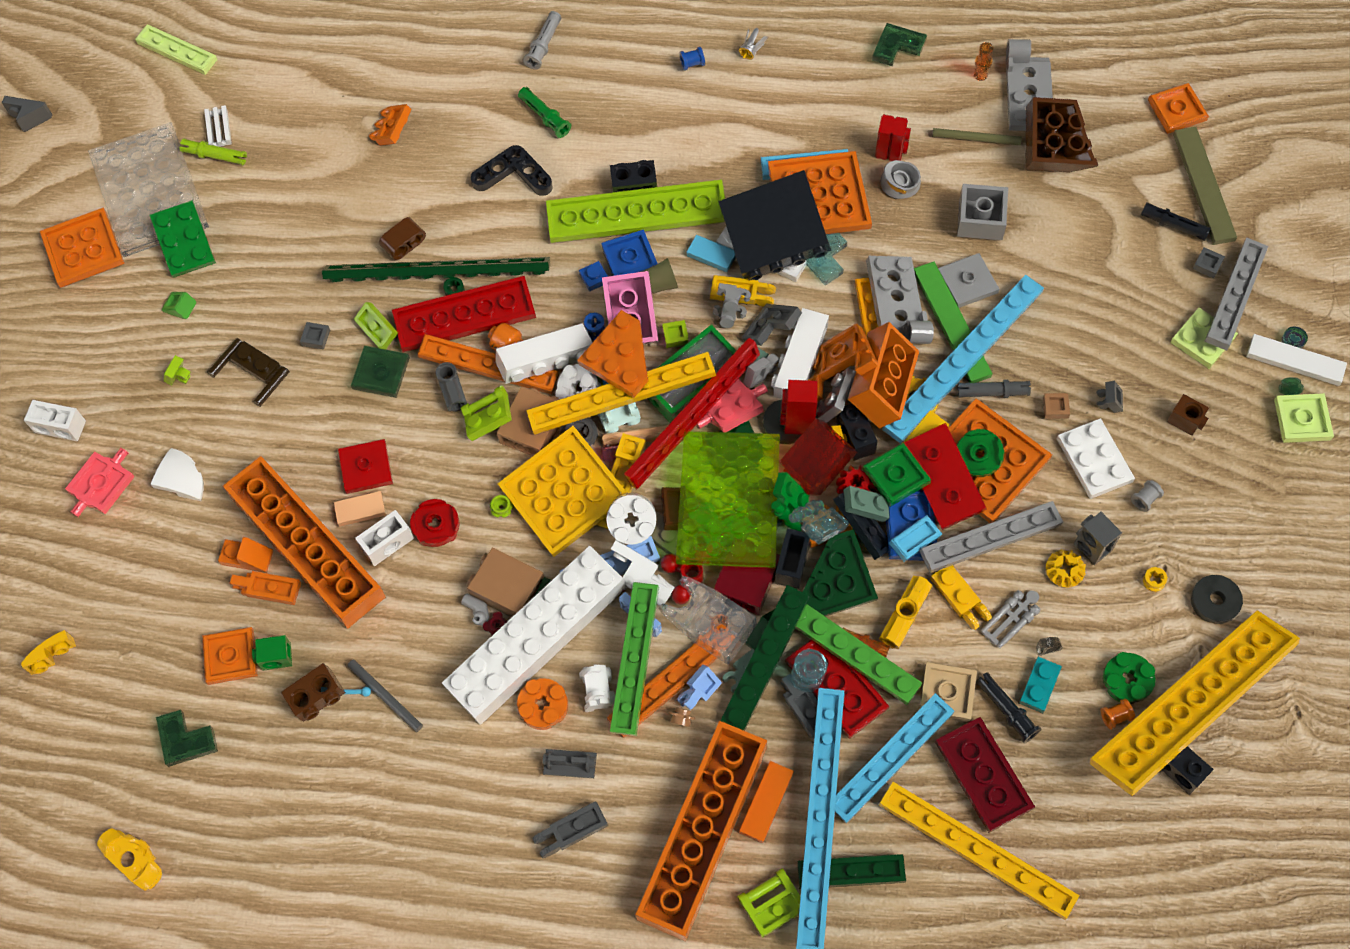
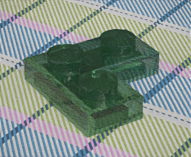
(895, 39)
(179, 744)

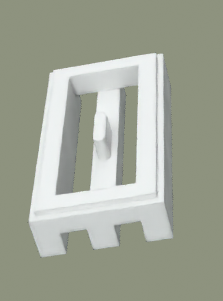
(216, 113)

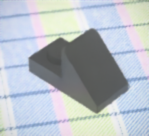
(27, 112)

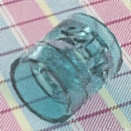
(808, 670)

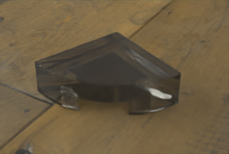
(1048, 645)

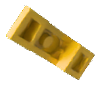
(628, 451)

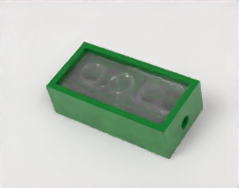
(720, 351)

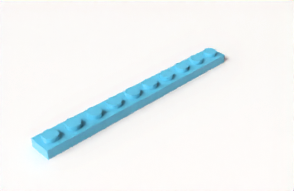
(964, 357)
(820, 820)

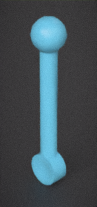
(366, 691)

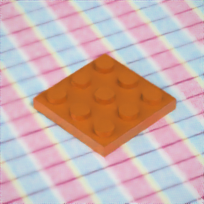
(81, 247)

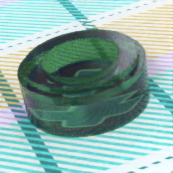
(1295, 336)

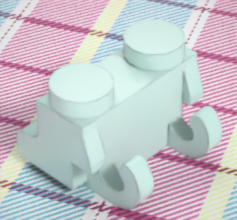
(613, 418)

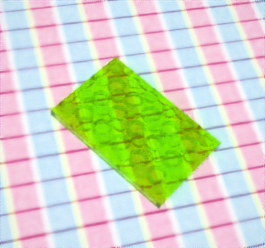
(728, 499)

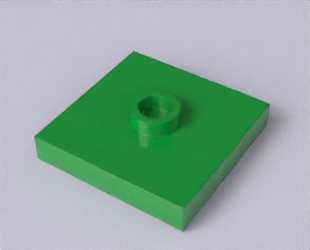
(896, 474)

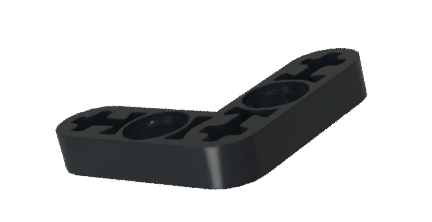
(517, 165)

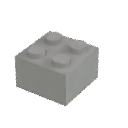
(982, 212)

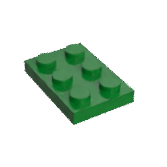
(182, 239)

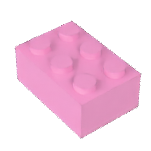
(634, 296)

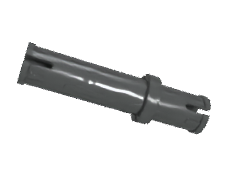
(994, 389)

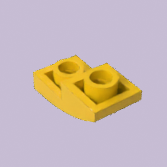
(42, 656)

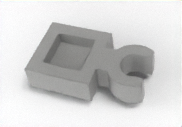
(758, 370)

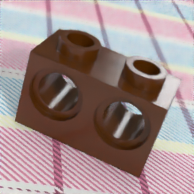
(310, 687)

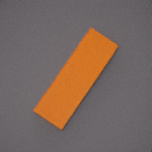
(766, 802)

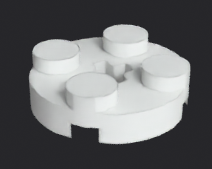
(571, 377)

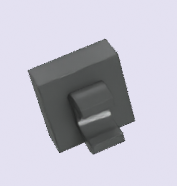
(1113, 396)

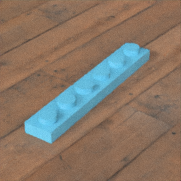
(891, 757)

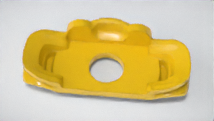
(144, 870)

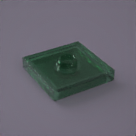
(380, 371)

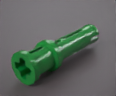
(550, 117)

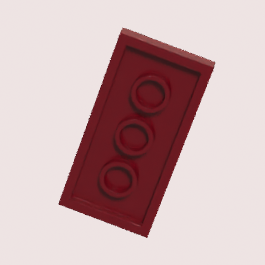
(984, 774)

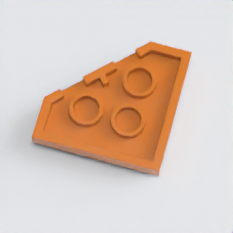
(619, 355)

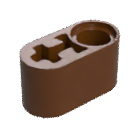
(402, 238)

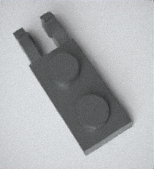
(572, 829)

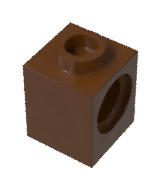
(1188, 406)

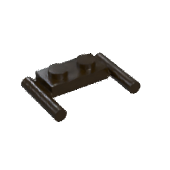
(255, 363)

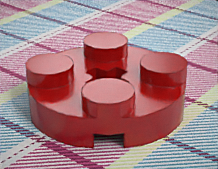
(424, 515)

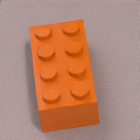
(884, 389)

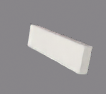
(1296, 359)

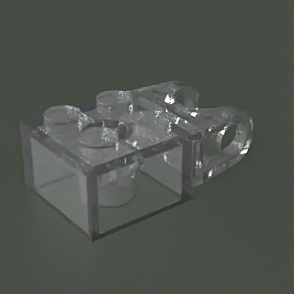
(704, 614)

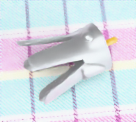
(749, 50)

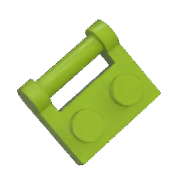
(488, 418)
(776, 910)

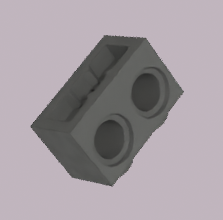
(1097, 537)

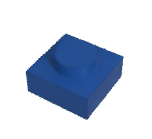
(593, 275)

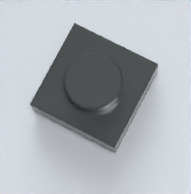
(1208, 262)
(315, 335)

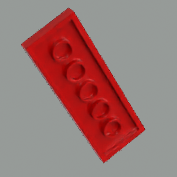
(464, 313)

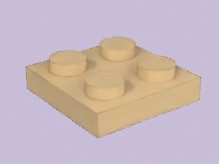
(953, 686)

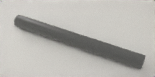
(383, 694)

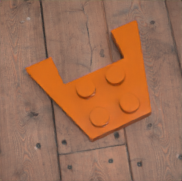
(840, 352)

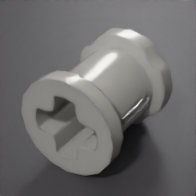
(1147, 495)

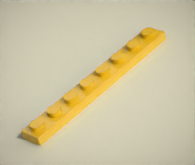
(609, 397)
(979, 850)

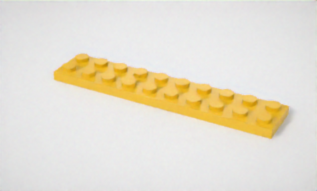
(1193, 702)

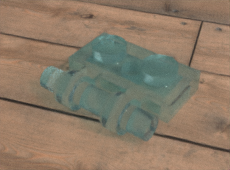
(822, 525)

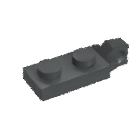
(802, 705)

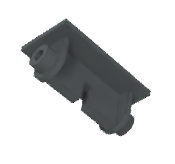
(569, 763)

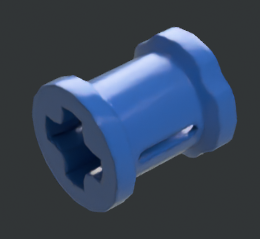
(692, 58)
(590, 324)

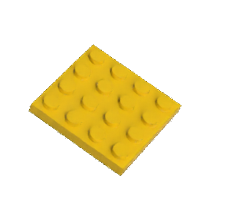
(562, 490)

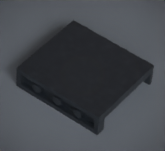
(774, 226)

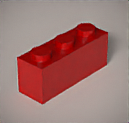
(799, 405)

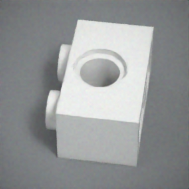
(384, 538)

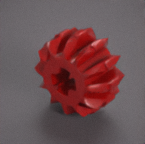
(854, 477)

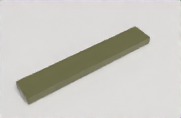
(1205, 185)

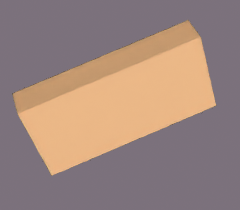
(359, 508)

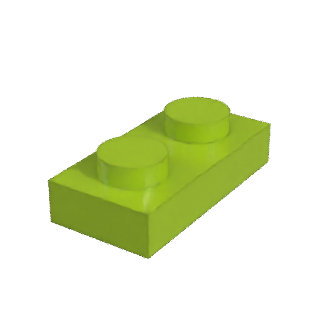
(375, 325)

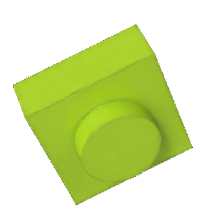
(675, 333)

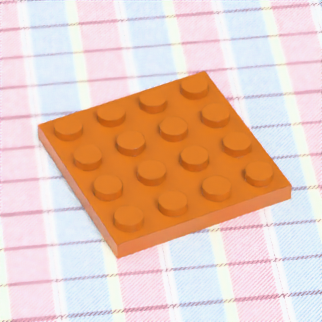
(835, 188)
(1021, 458)

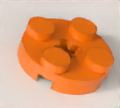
(550, 715)

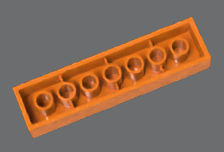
(304, 542)
(701, 831)

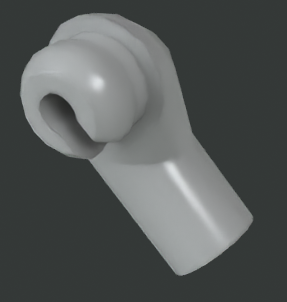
(479, 608)

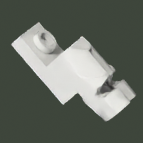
(641, 571)

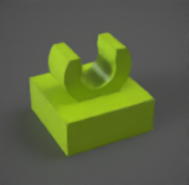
(176, 371)

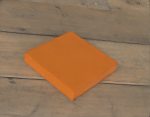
(1178, 108)
(229, 656)

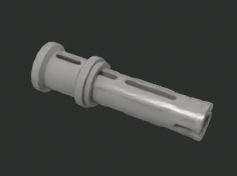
(539, 47)

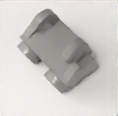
(730, 306)

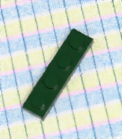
(863, 870)

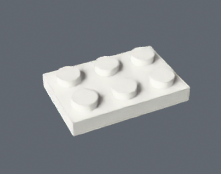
(1095, 458)

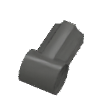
(450, 387)

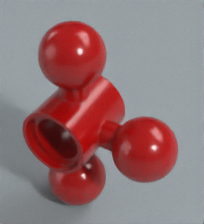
(679, 593)

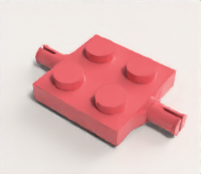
(734, 407)
(99, 482)

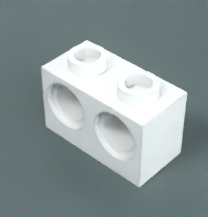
(55, 420)

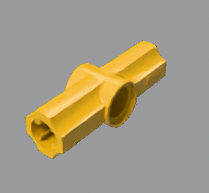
(912, 600)

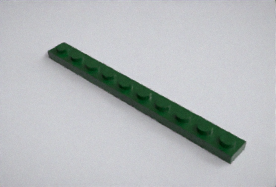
(427, 269)

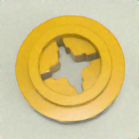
(1059, 576)

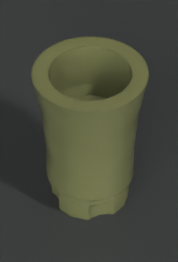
(661, 277)

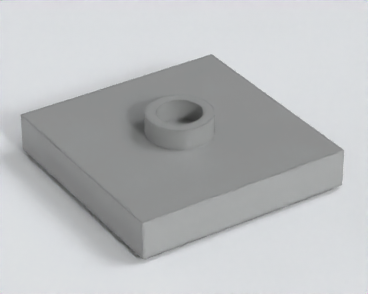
(969, 280)

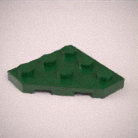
(840, 577)

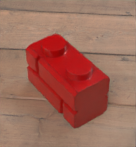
(892, 138)

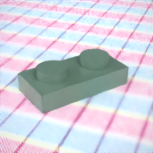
(866, 503)

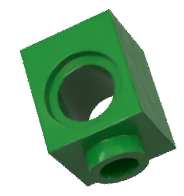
(272, 653)

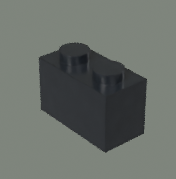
(792, 558)

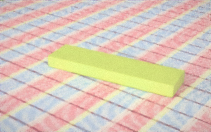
(176, 49)

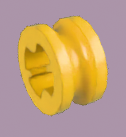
(1152, 585)

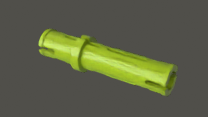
(205, 150)

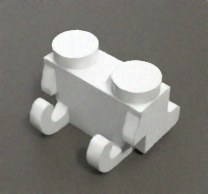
(597, 687)

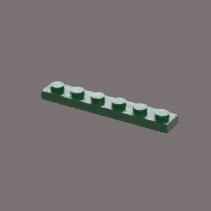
(765, 658)

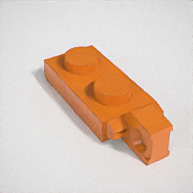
(267, 587)

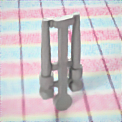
(1031, 598)

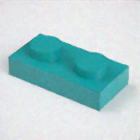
(1040, 685)

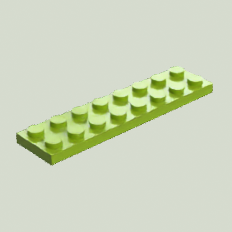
(635, 210)

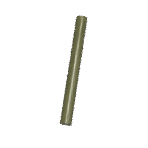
(977, 136)

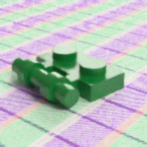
(789, 497)

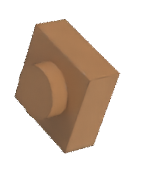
(1056, 406)

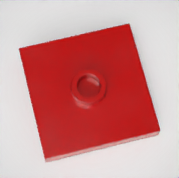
(365, 466)

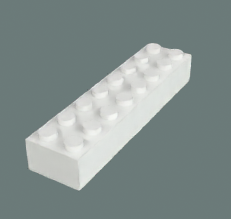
(534, 635)

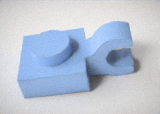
(701, 686)

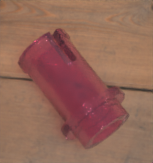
(608, 452)

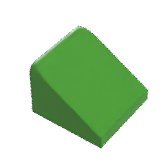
(179, 304)

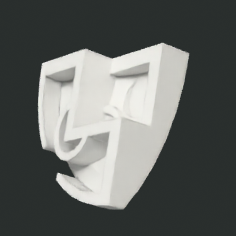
(179, 475)

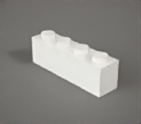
(801, 350)
(542, 353)

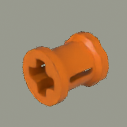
(1117, 714)

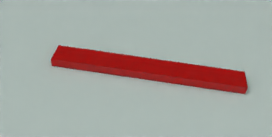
(692, 414)

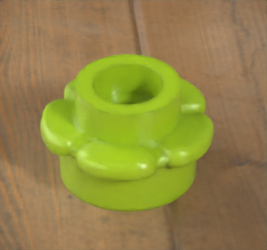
(500, 500)

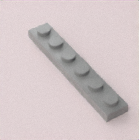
(1236, 294)
(991, 537)

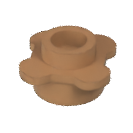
(681, 717)

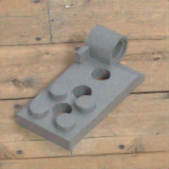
(1018, 62)
(916, 324)

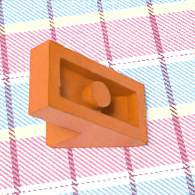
(246, 555)

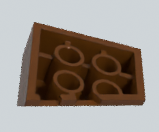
(1056, 137)

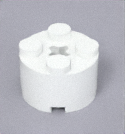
(625, 531)

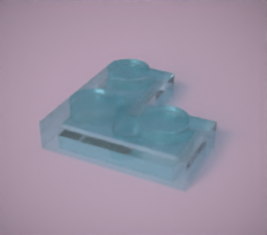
(826, 267)

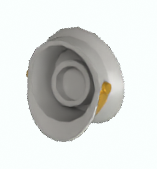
(900, 179)

